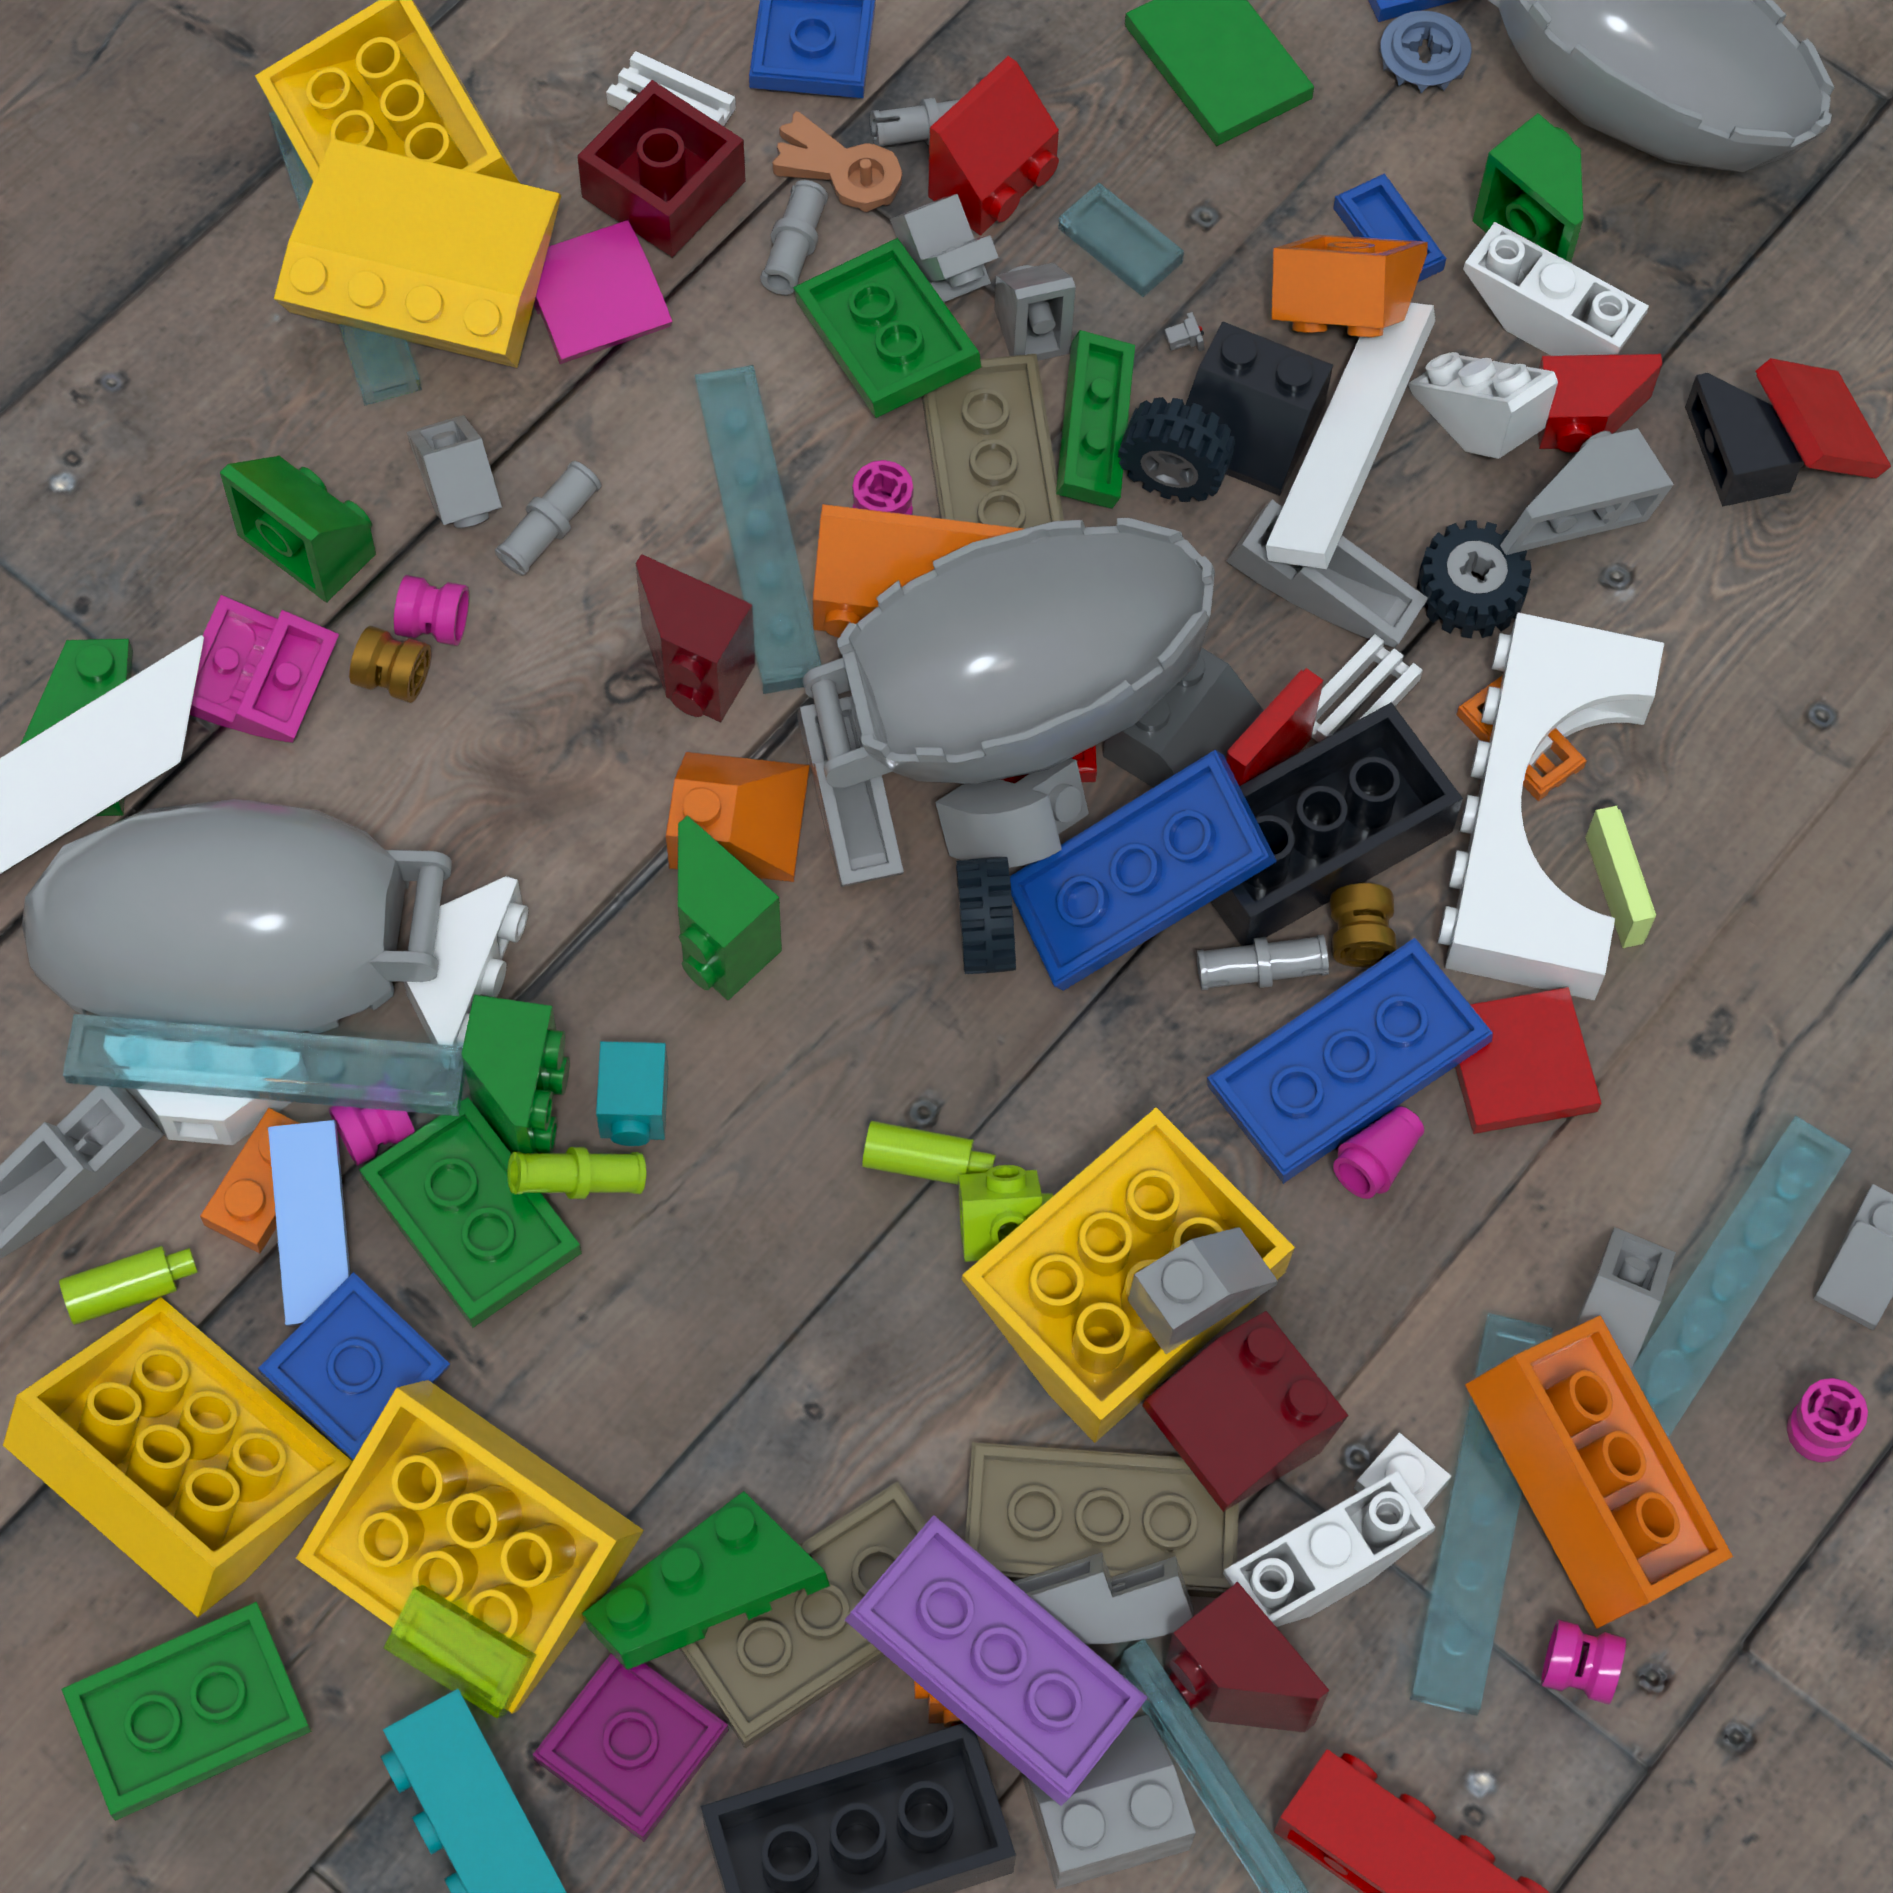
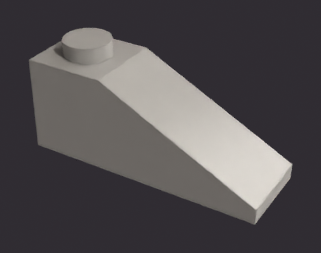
(1602, 488)

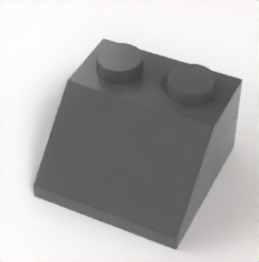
(1193, 719)

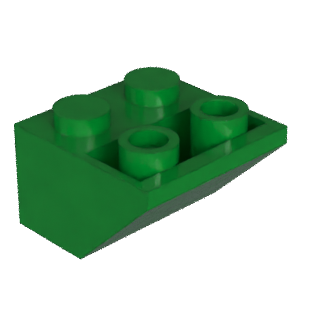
(515, 1070)

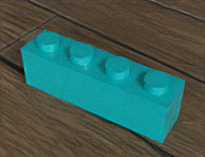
(466, 1802)

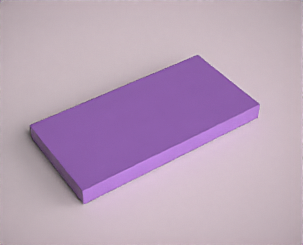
(996, 1660)

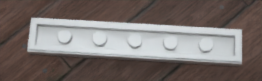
(1348, 442)

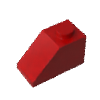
(1595, 395)

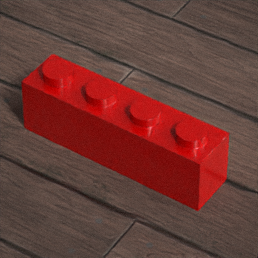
(1385, 1840)

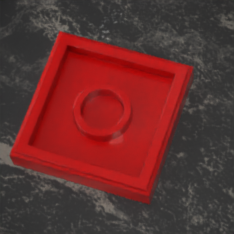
(1822, 418)
(1279, 730)
(1531, 1067)

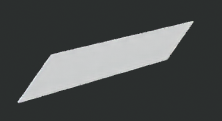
(96, 755)

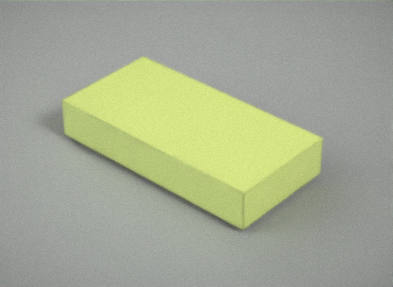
(1620, 876)

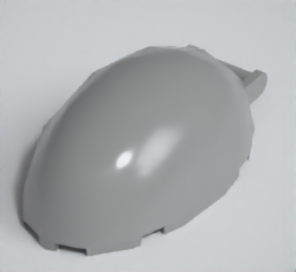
(1678, 76)
(1015, 653)
(232, 918)

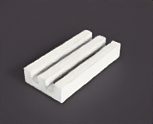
(700, 95)
(1388, 663)

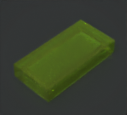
(459, 1651)

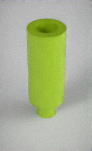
(922, 1153)
(125, 1283)

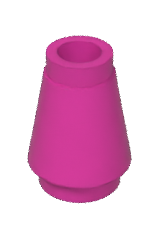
(1378, 1153)

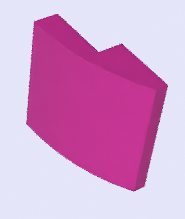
(599, 293)
(259, 670)

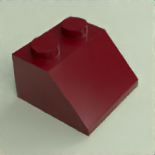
(696, 638)
(1246, 1411)
(1243, 1668)

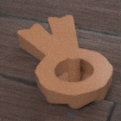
(860, 175)

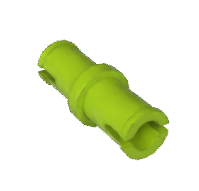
(576, 1173)

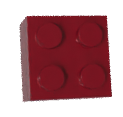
(662, 168)

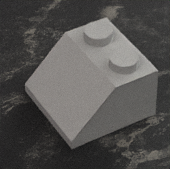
(1119, 1814)

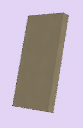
(993, 446)
(1062, 1505)
(803, 1647)

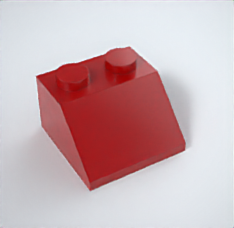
(993, 147)

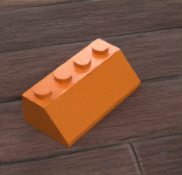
(871, 550)
(1598, 1471)

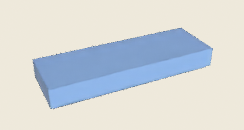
(308, 1215)

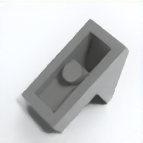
(1862, 1270)

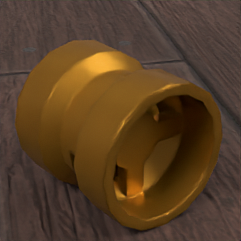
(390, 664)
(1363, 924)

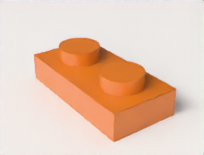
(245, 1198)

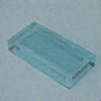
(1121, 239)

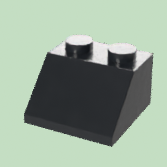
(1266, 399)

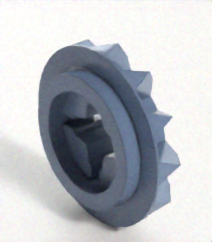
(1447, 45)

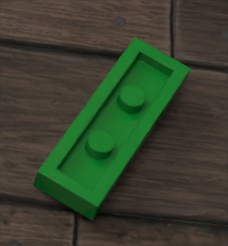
(1095, 419)

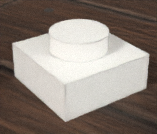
(1418, 1470)

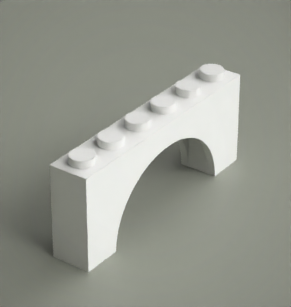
(1508, 911)

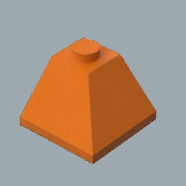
(745, 806)

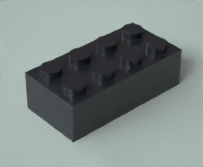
(1339, 820)
(875, 1823)

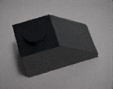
(1741, 442)

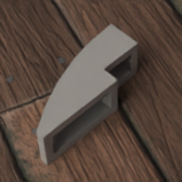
(1350, 593)
(853, 816)
(70, 1163)
(1115, 1608)

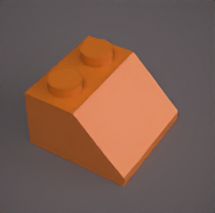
(1345, 282)

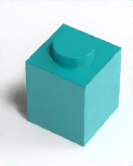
(632, 1092)

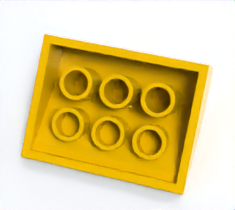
(381, 87)
(419, 252)
(1068, 1270)
(174, 1453)
(473, 1519)

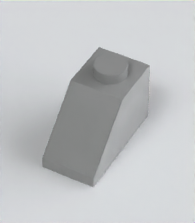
(1036, 310)
(455, 471)
(1198, 1286)
(1628, 1289)

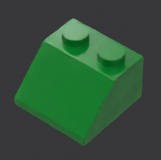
(1534, 187)
(298, 523)
(724, 914)

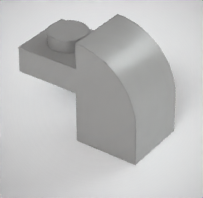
(945, 247)
(1013, 818)

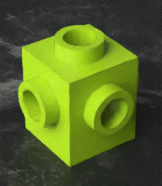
(995, 1205)

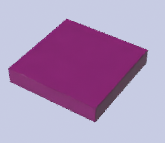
(631, 1744)

